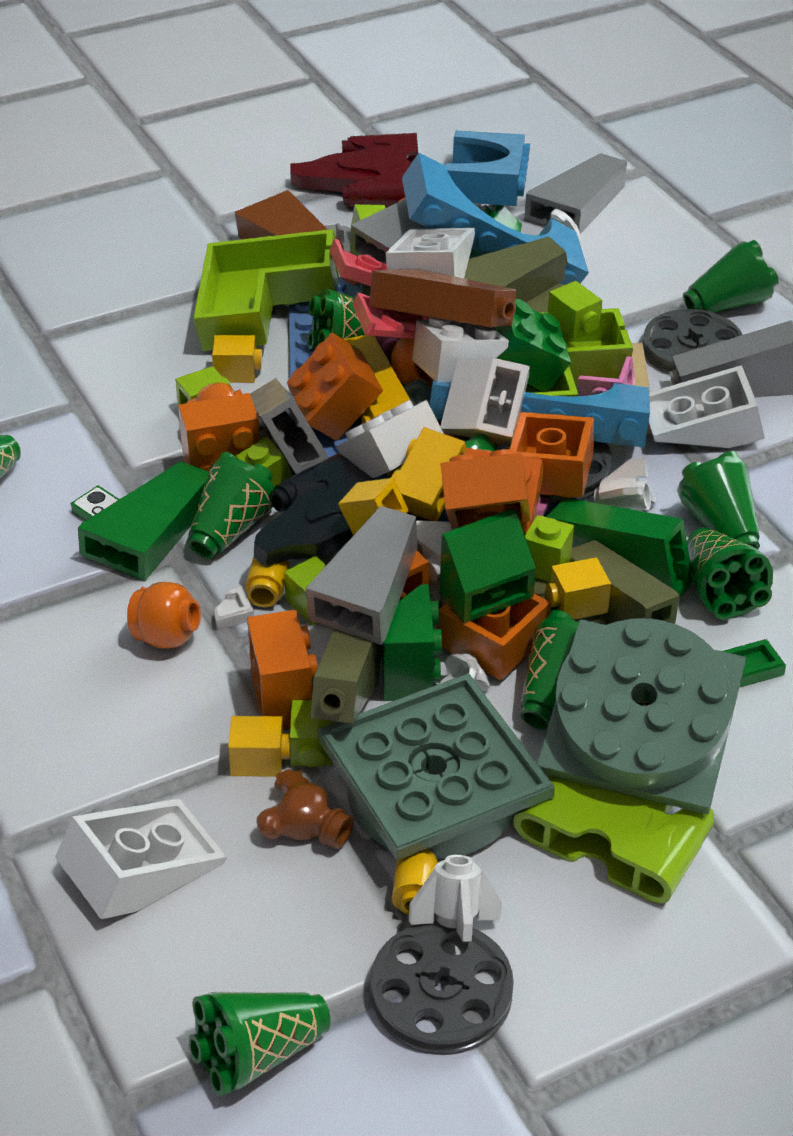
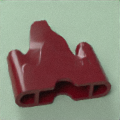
(365, 171)

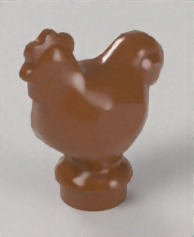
(304, 813)

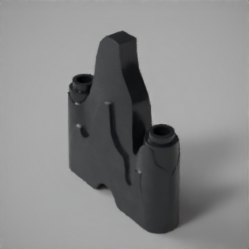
(311, 514)

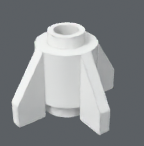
(625, 489)
(456, 894)

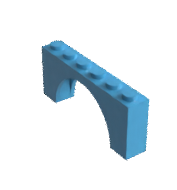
(489, 166)
(439, 203)
(618, 413)

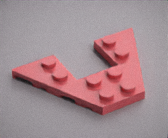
(372, 319)

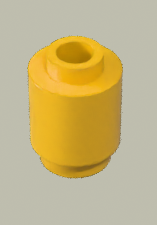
(265, 585)
(410, 876)

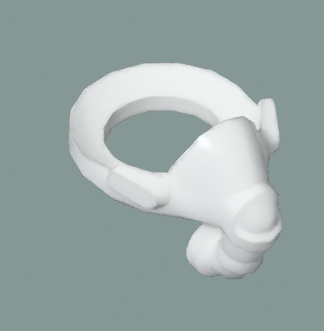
(463, 664)

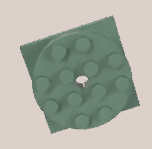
(649, 751)
(435, 770)

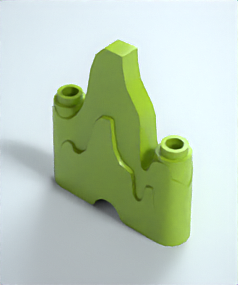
(629, 834)

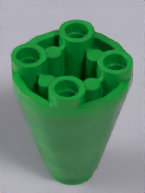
(733, 281)
(721, 497)

